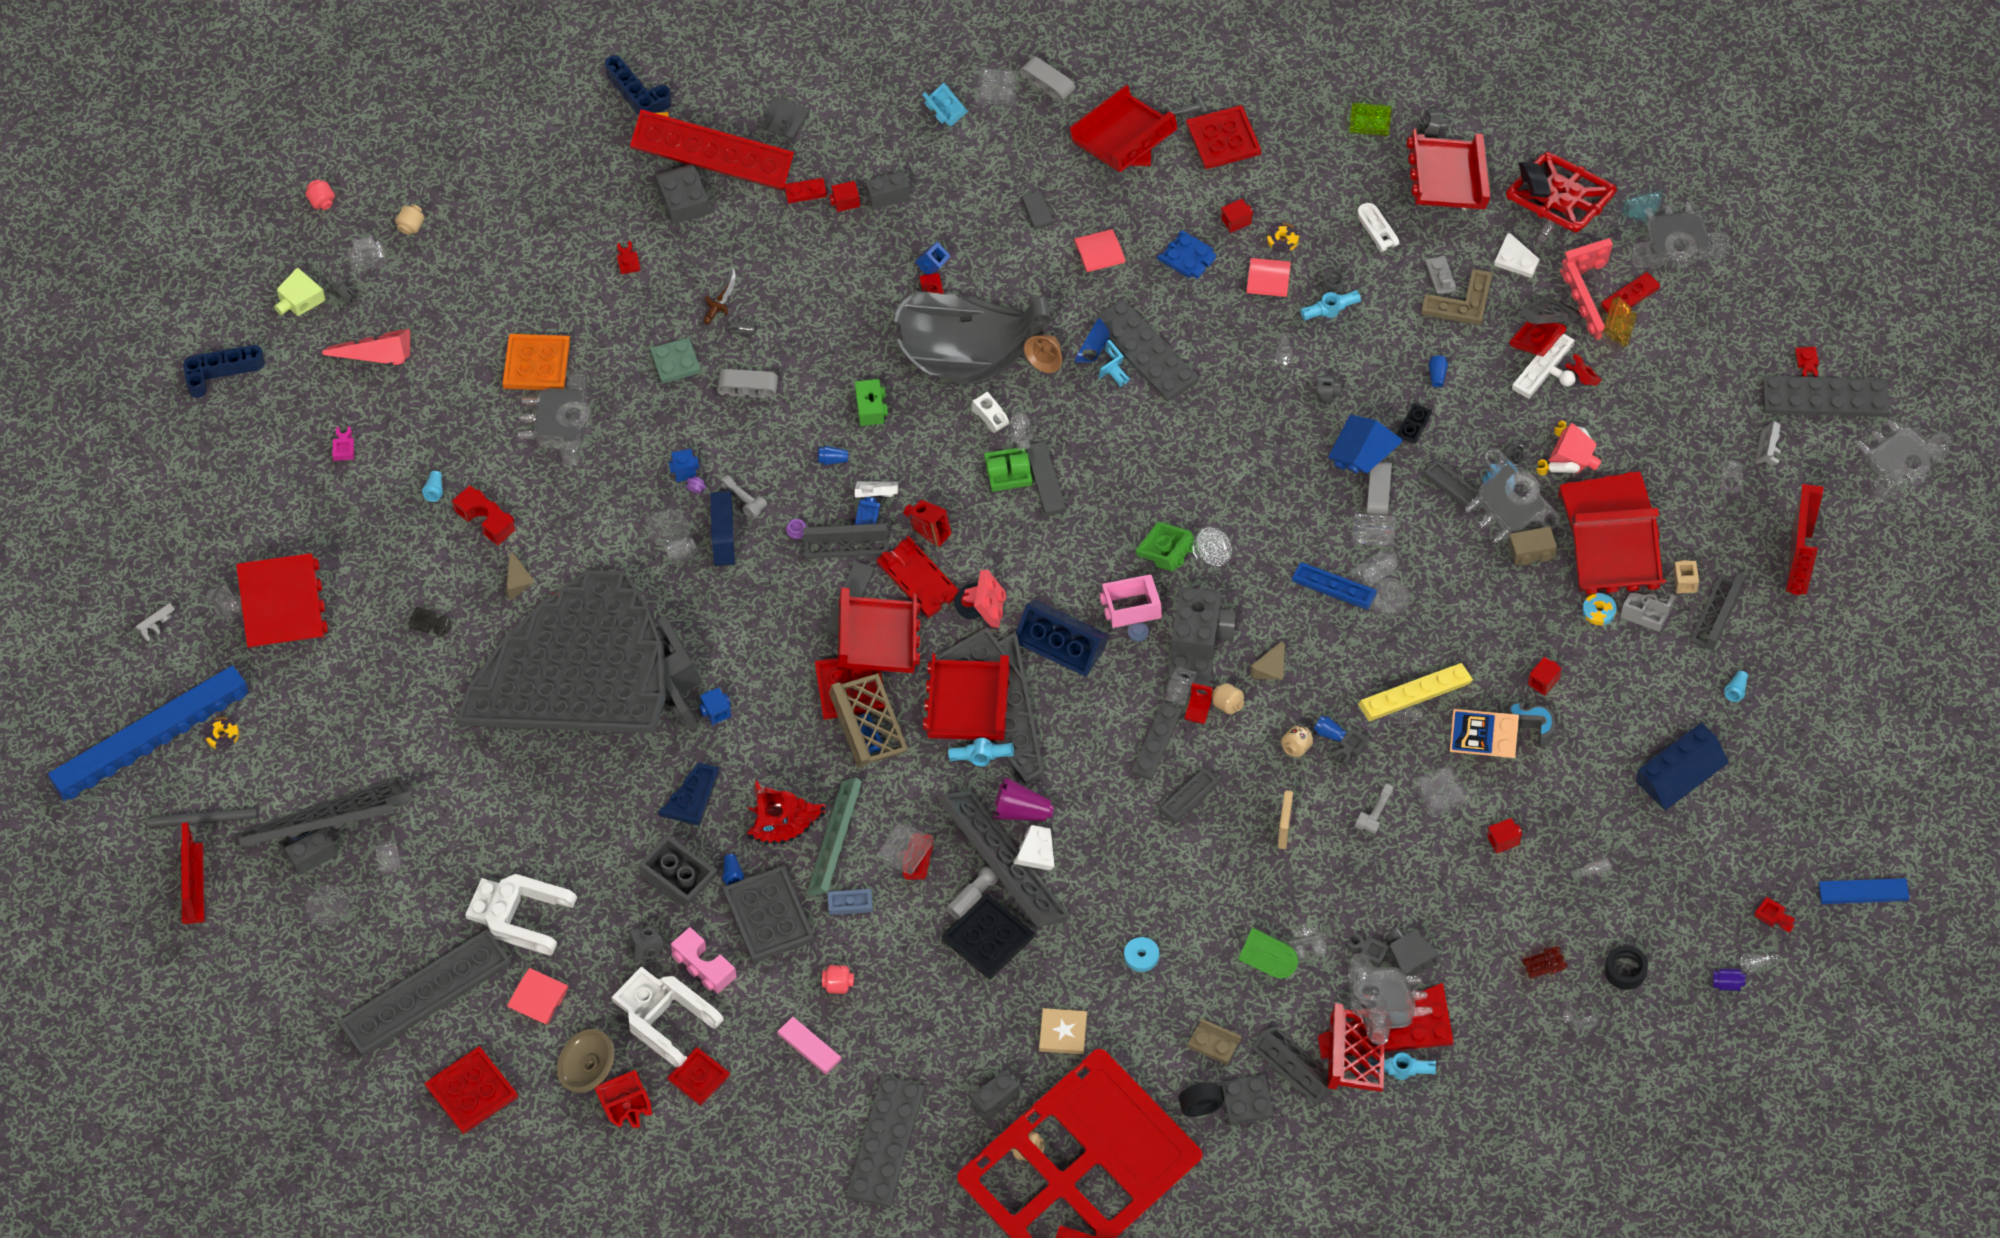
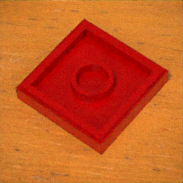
(1537, 337)
(698, 1076)

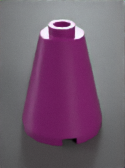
(1020, 803)

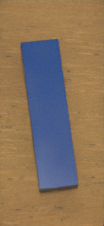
(1334, 586)
(1863, 891)

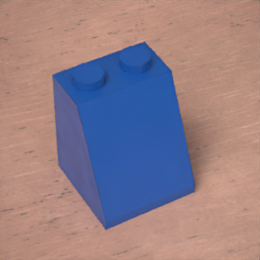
(1362, 445)

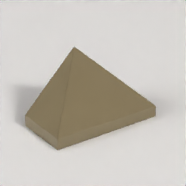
(518, 577)
(1270, 665)

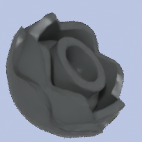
(1514, 452)

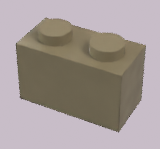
(1532, 546)

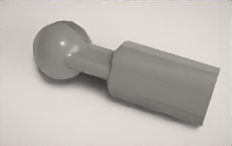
(972, 893)

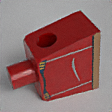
(929, 521)

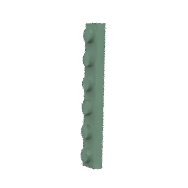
(834, 837)

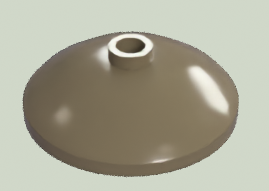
(585, 1060)

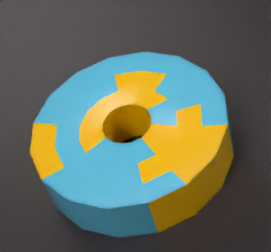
(1599, 601)

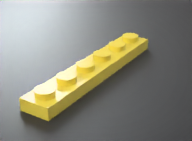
(1415, 692)

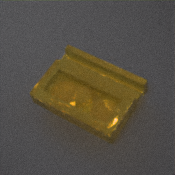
(1620, 322)

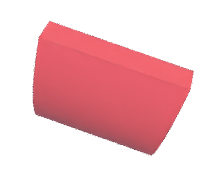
(1099, 250)
(1268, 277)
(538, 996)

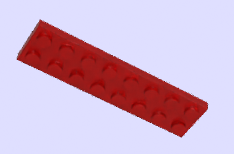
(711, 150)

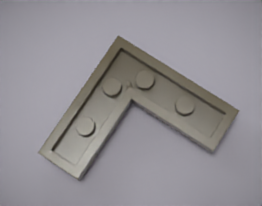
(1466, 311)

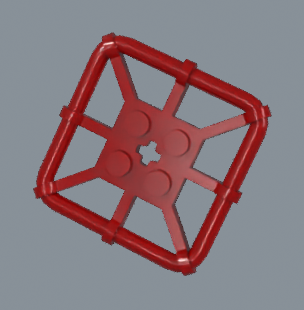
(1570, 197)

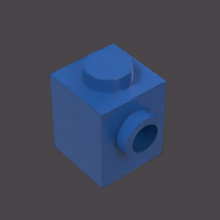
(932, 258)
(683, 465)
(715, 705)

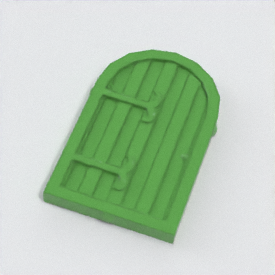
(1269, 955)

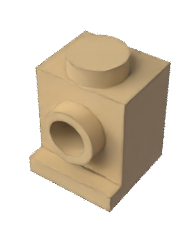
(1686, 576)

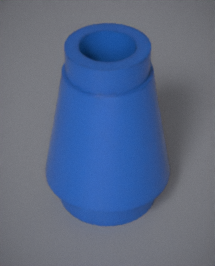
(1437, 368)
(832, 455)
(1328, 728)
(732, 870)

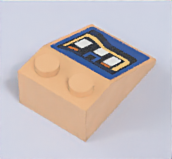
(1484, 733)

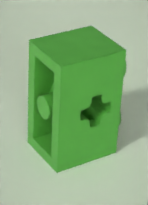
(869, 402)

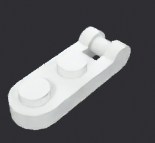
(1377, 226)

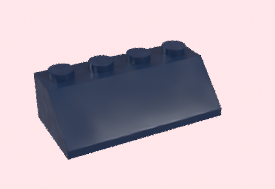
(1060, 637)
(1682, 766)

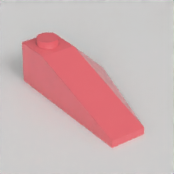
(387, 348)

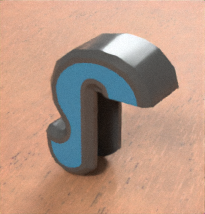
(1535, 717)

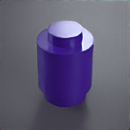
(1728, 979)

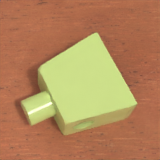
(298, 294)

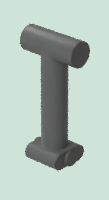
(1198, 106)

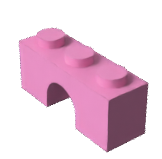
(714, 973)

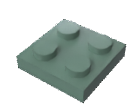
(675, 360)

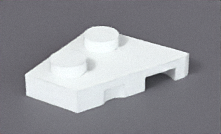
(1516, 257)
(871, 488)
(1036, 849)

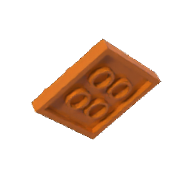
(536, 362)

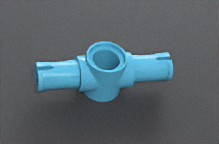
(1323, 307)
(981, 752)
(1413, 1066)

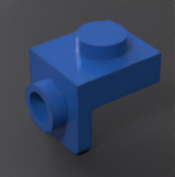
(867, 511)

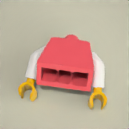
(1571, 451)

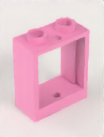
(1130, 588)

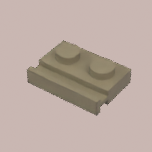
(1214, 1042)

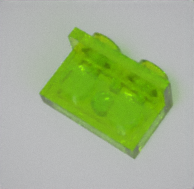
(1370, 119)

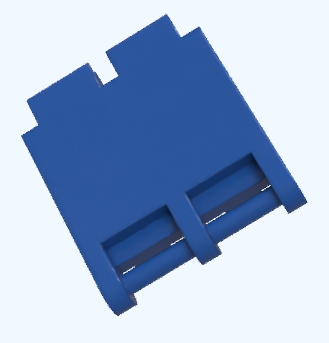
(1188, 255)

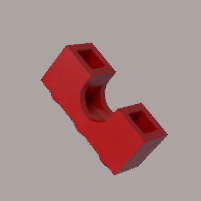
(473, 503)

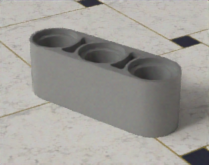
(1047, 78)
(747, 383)
(1379, 489)

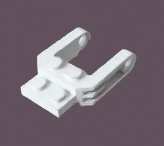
(497, 902)
(648, 997)

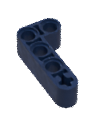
(633, 91)
(220, 364)
(722, 528)

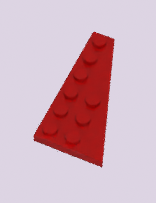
(1423, 1032)

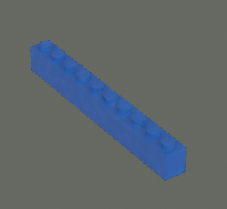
(148, 733)

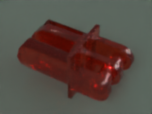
(1542, 963)

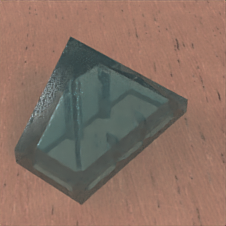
(1636, 207)

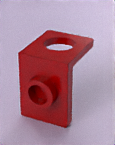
(1199, 704)

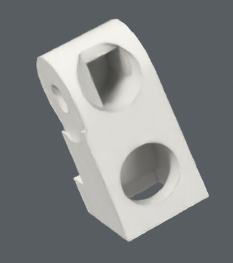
(990, 412)

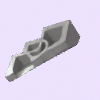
(1640, 607)

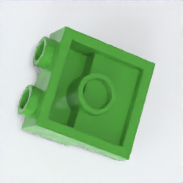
(1166, 546)

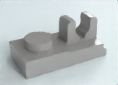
(1440, 275)
(1767, 442)
(162, 615)

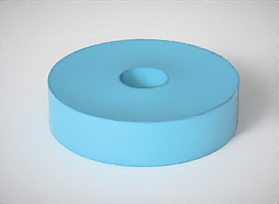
(1143, 945)

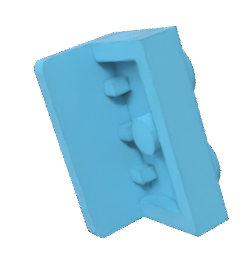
(946, 105)

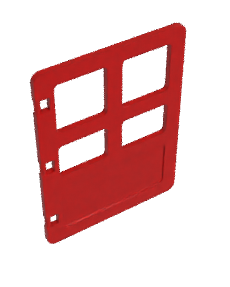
(1118, 1131)

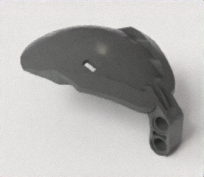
(965, 350)

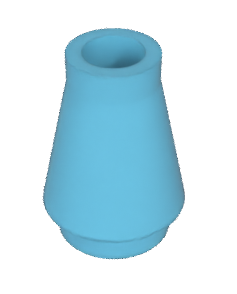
(433, 488)
(1736, 687)

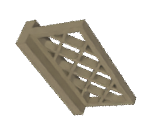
(850, 725)

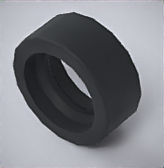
(1619, 981)
(1200, 1099)

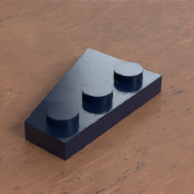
(693, 796)

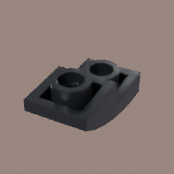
(1536, 179)
(1414, 423)

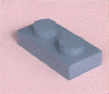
(850, 901)

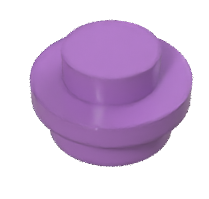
(695, 485)
(795, 529)

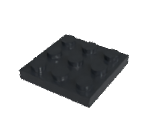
(988, 936)

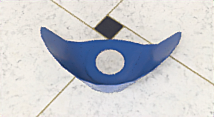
(1095, 340)

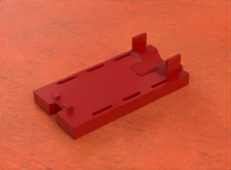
(919, 576)

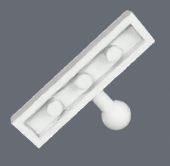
(1541, 367)

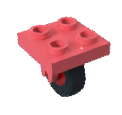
(982, 600)

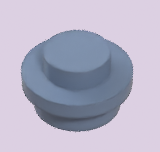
(1138, 631)

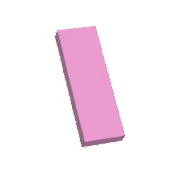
(809, 1045)

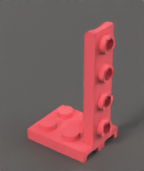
(1579, 262)

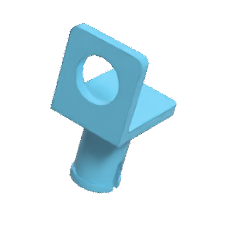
(1113, 367)

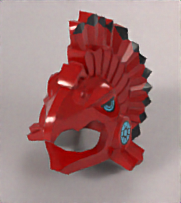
(781, 816)

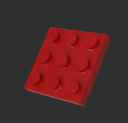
(1223, 137)
(829, 674)
(471, 1090)

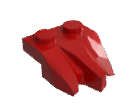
(624, 1099)

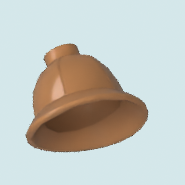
(1044, 353)

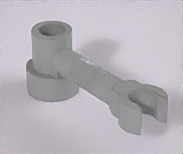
(753, 506)
(1370, 822)

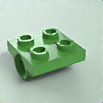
(1008, 469)

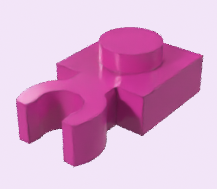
(343, 446)

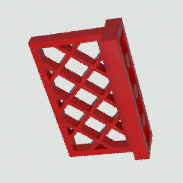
(192, 878)
(1337, 1053)

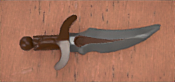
(721, 298)

